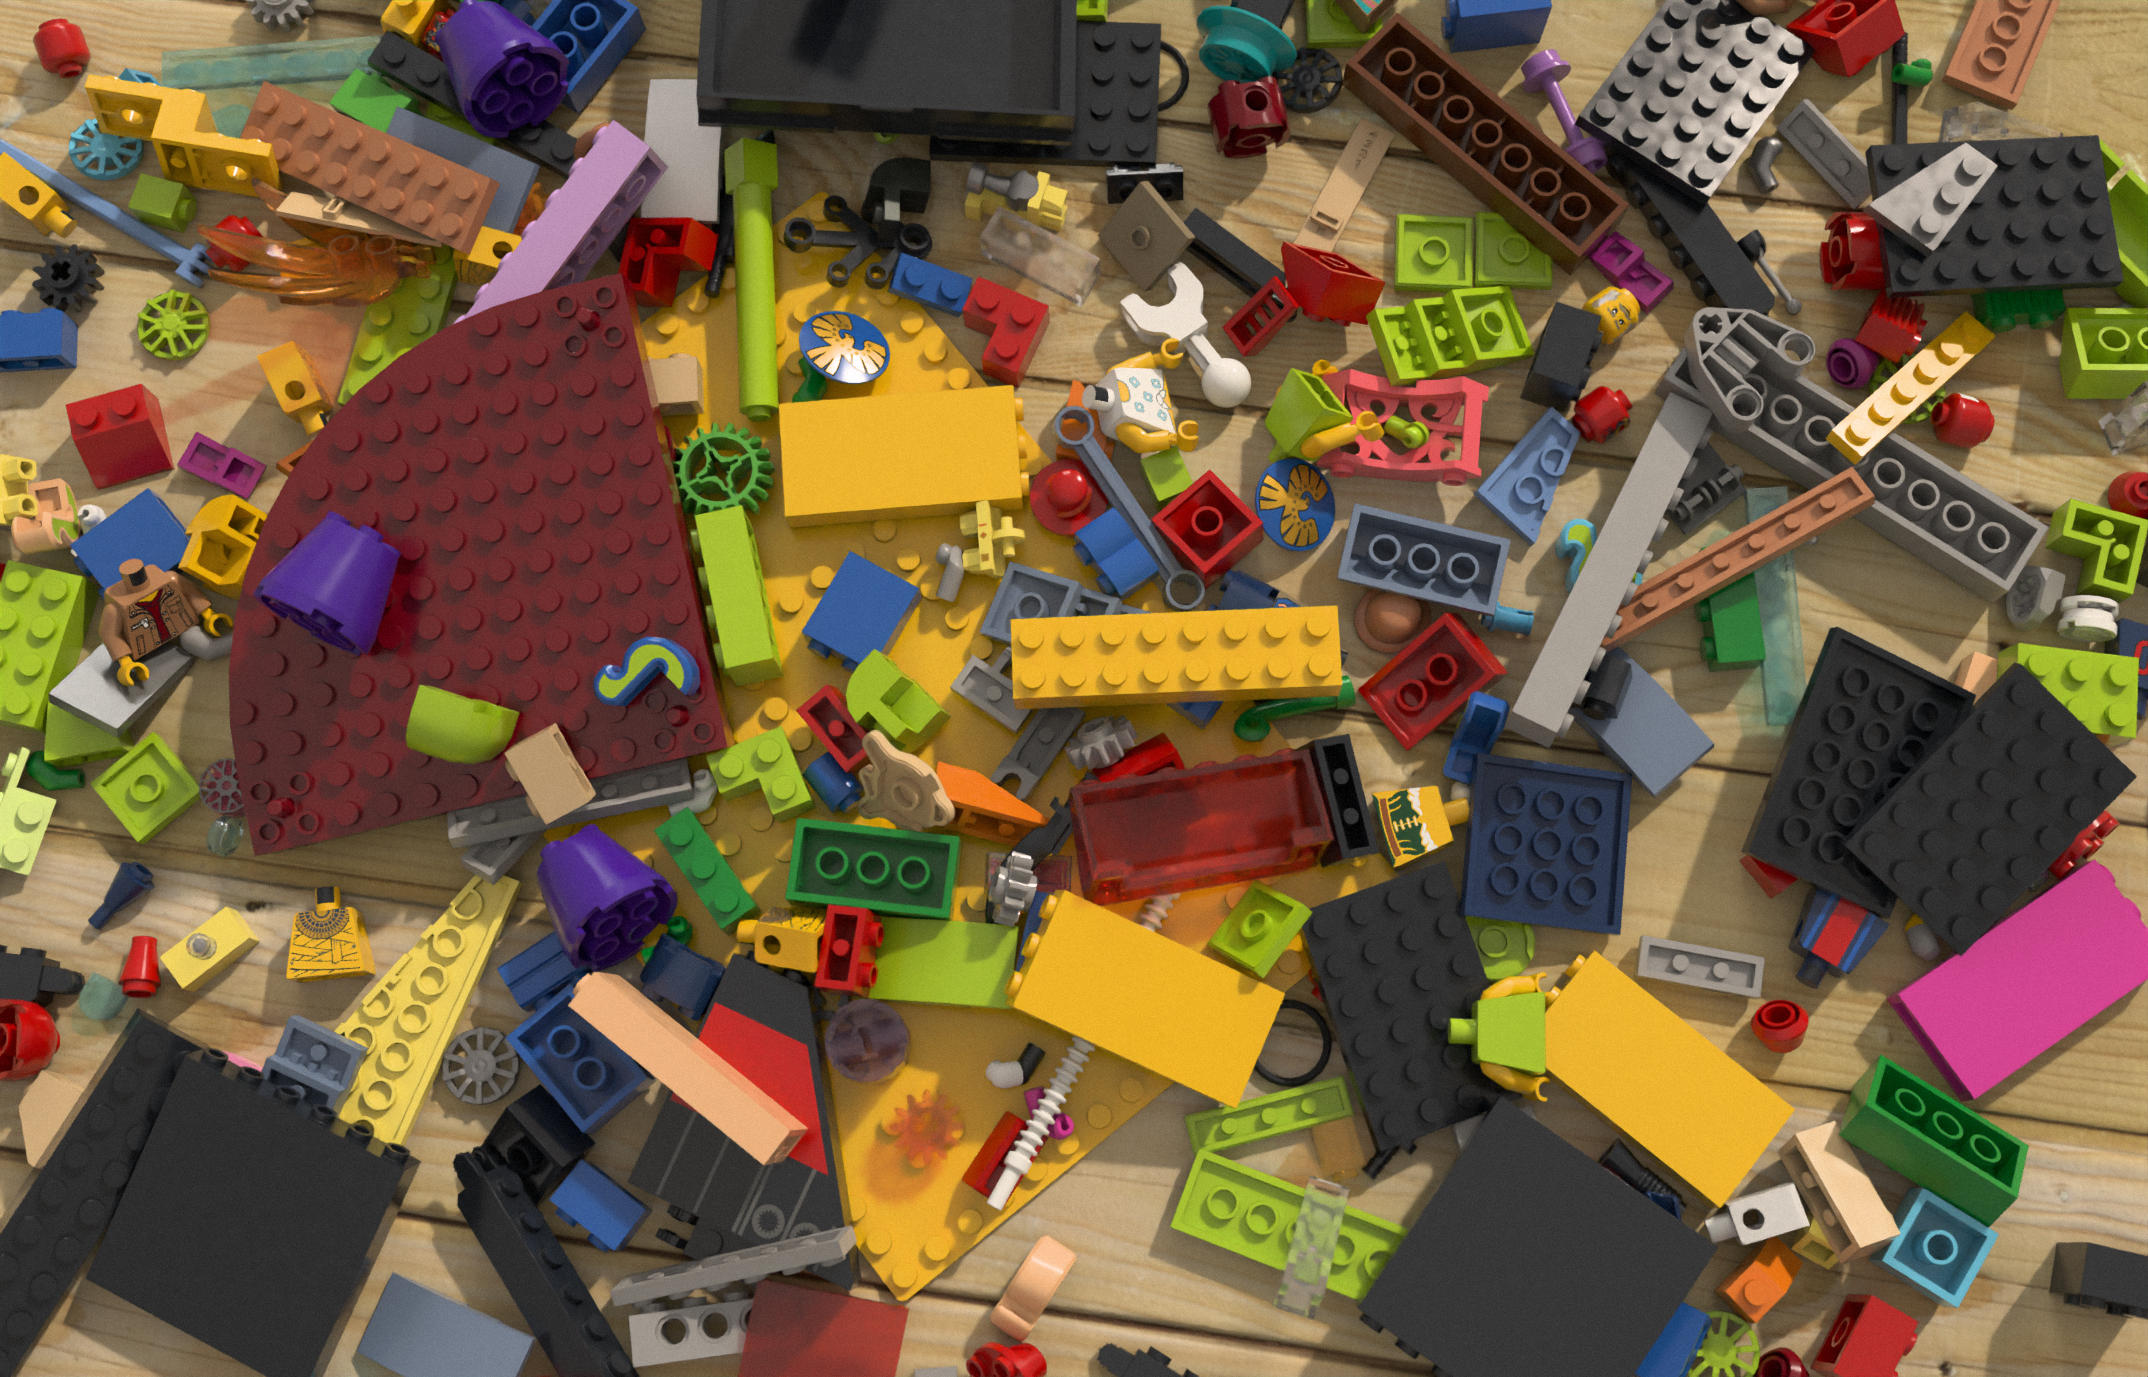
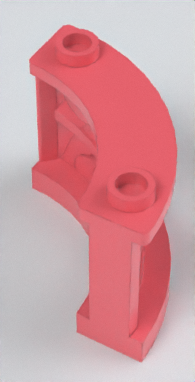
(1443, 395)

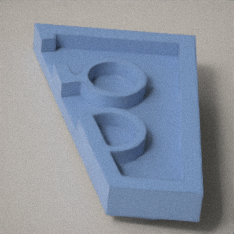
(1527, 477)

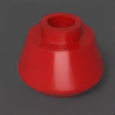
(2130, 494)
(1780, 1025)

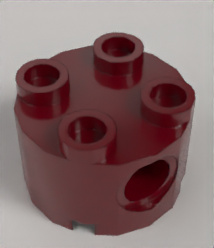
(1248, 117)

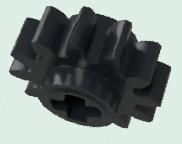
(68, 278)

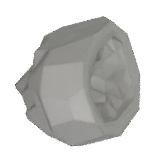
(2034, 596)

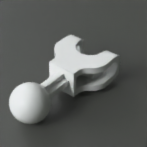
(1223, 379)

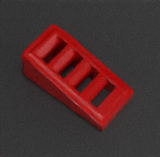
(1239, 332)

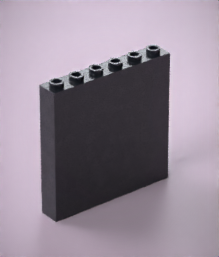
(253, 1218)
(1533, 1262)

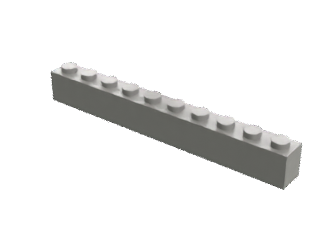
(1608, 572)

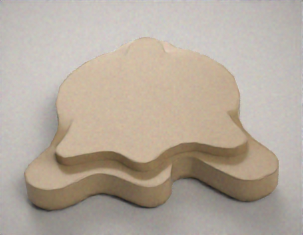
(901, 788)

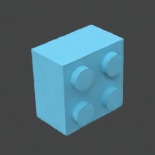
(1936, 1248)

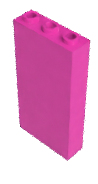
(2027, 981)

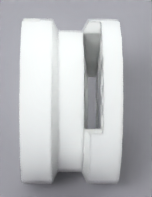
(2088, 618)

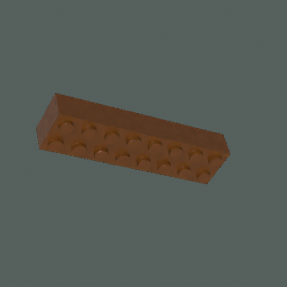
(1484, 143)

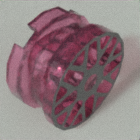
(223, 789)

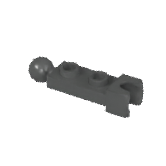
(1038, 749)

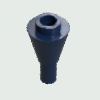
(128, 885)

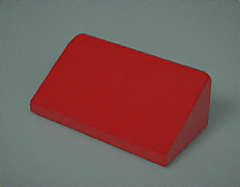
(989, 1162)

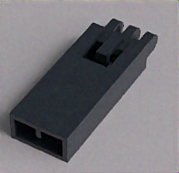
(1232, 257)

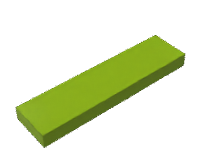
(1269, 1115)

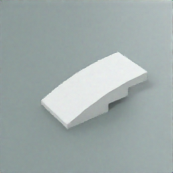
(690, 152)

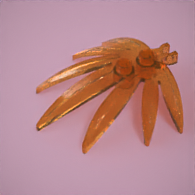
(344, 275)

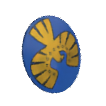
(844, 347)
(1295, 504)

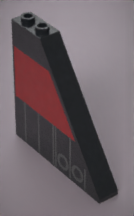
(774, 1037)

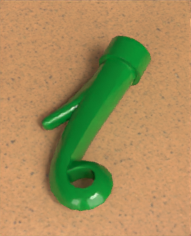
(1254, 725)

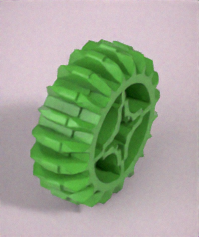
(735, 467)

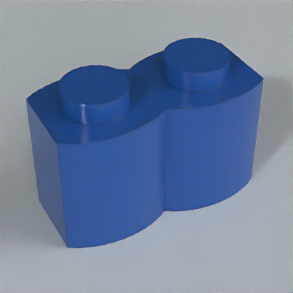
(1115, 555)

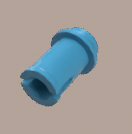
(1509, 620)

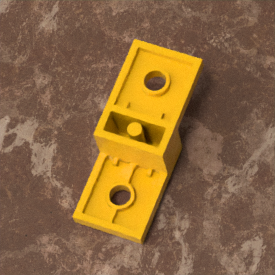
(182, 135)

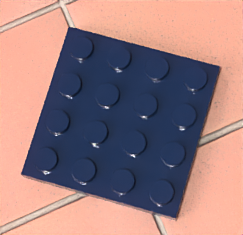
(1546, 844)

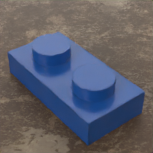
(929, 284)

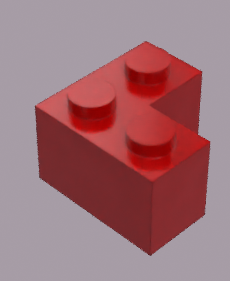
(658, 252)
(1014, 328)

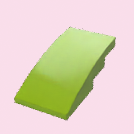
(1450, 335)
(945, 963)

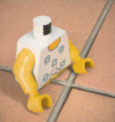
(1137, 406)

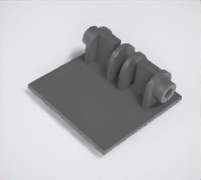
(1707, 491)

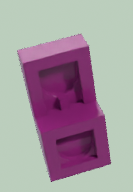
(1626, 268)
(221, 466)

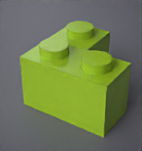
(2107, 543)
(767, 764)

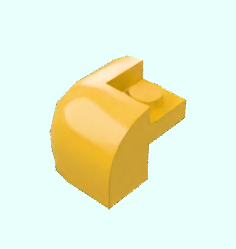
(222, 544)

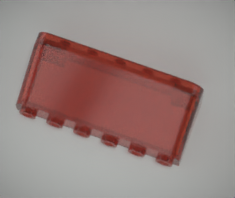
(1198, 827)

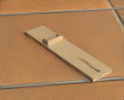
(1345, 186)
(346, 215)

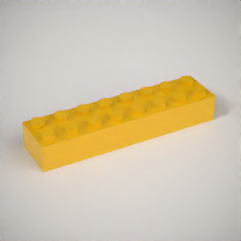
(1176, 657)

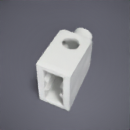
(1777, 1210)

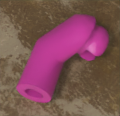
(1063, 1124)

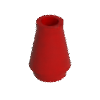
(141, 970)

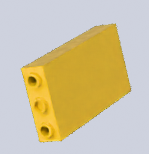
(902, 455)
(1143, 997)
(1657, 1080)

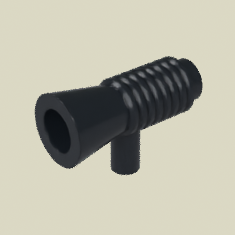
(1626, 1166)

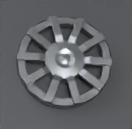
(480, 1066)

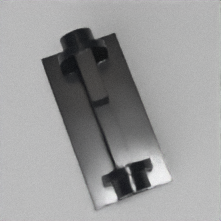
(1165, 179)

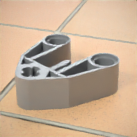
(1732, 350)

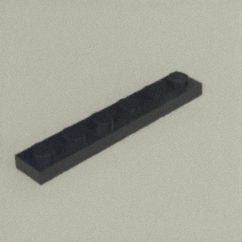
(431, 80)

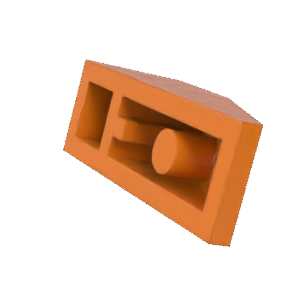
(986, 808)

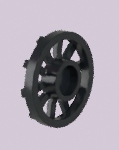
(1308, 81)

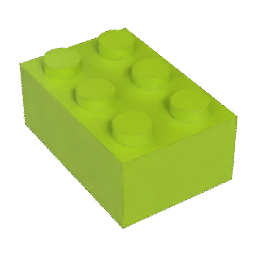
(2091, 685)

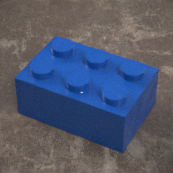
(592, 38)
(579, 1063)

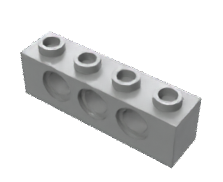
(652, 1346)

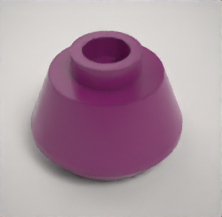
(1851, 363)

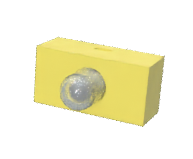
(209, 949)

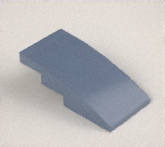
(513, 172)
(1040, 594)
(1650, 735)
(315, 1063)
(439, 1336)

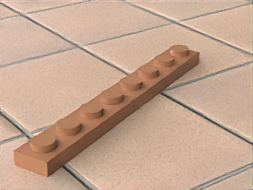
(1741, 554)

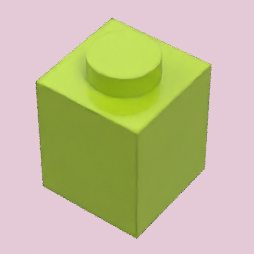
(163, 203)
(1165, 476)

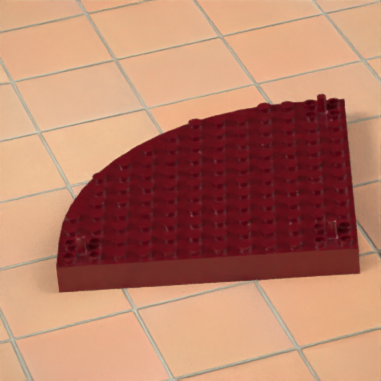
(534, 547)

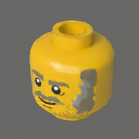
(1618, 312)

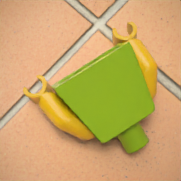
(1311, 419)
(1508, 1034)

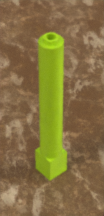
(751, 178)

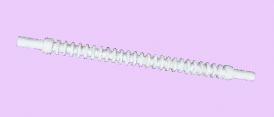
(1018, 1160)

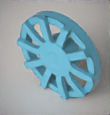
(105, 150)

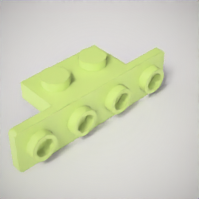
(22, 817)

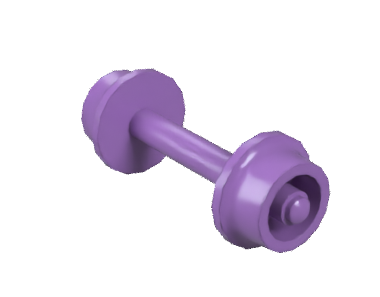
(1544, 73)

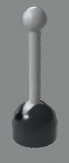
(1754, 248)

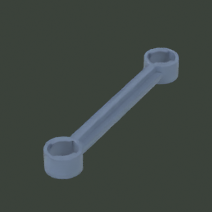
(1125, 503)

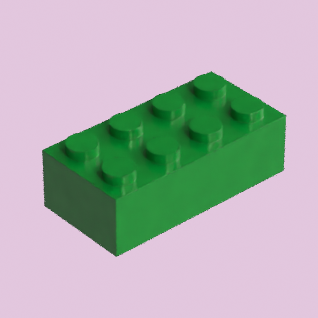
(874, 869)
(1934, 1141)

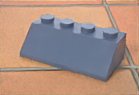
(1423, 559)

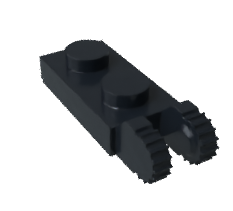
(705, 1240)

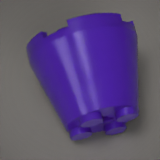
(501, 68)
(334, 584)
(601, 898)

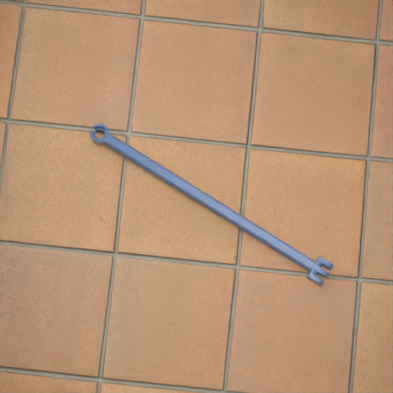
(187, 259)

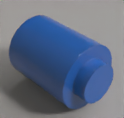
(833, 784)

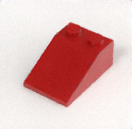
(1432, 680)

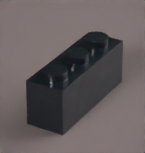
(1343, 800)

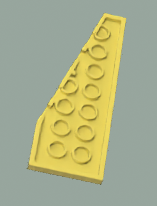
(419, 1007)

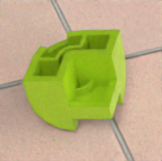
(892, 703)
(458, 726)

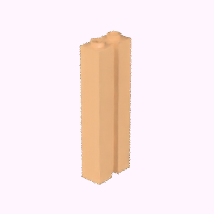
(687, 1067)

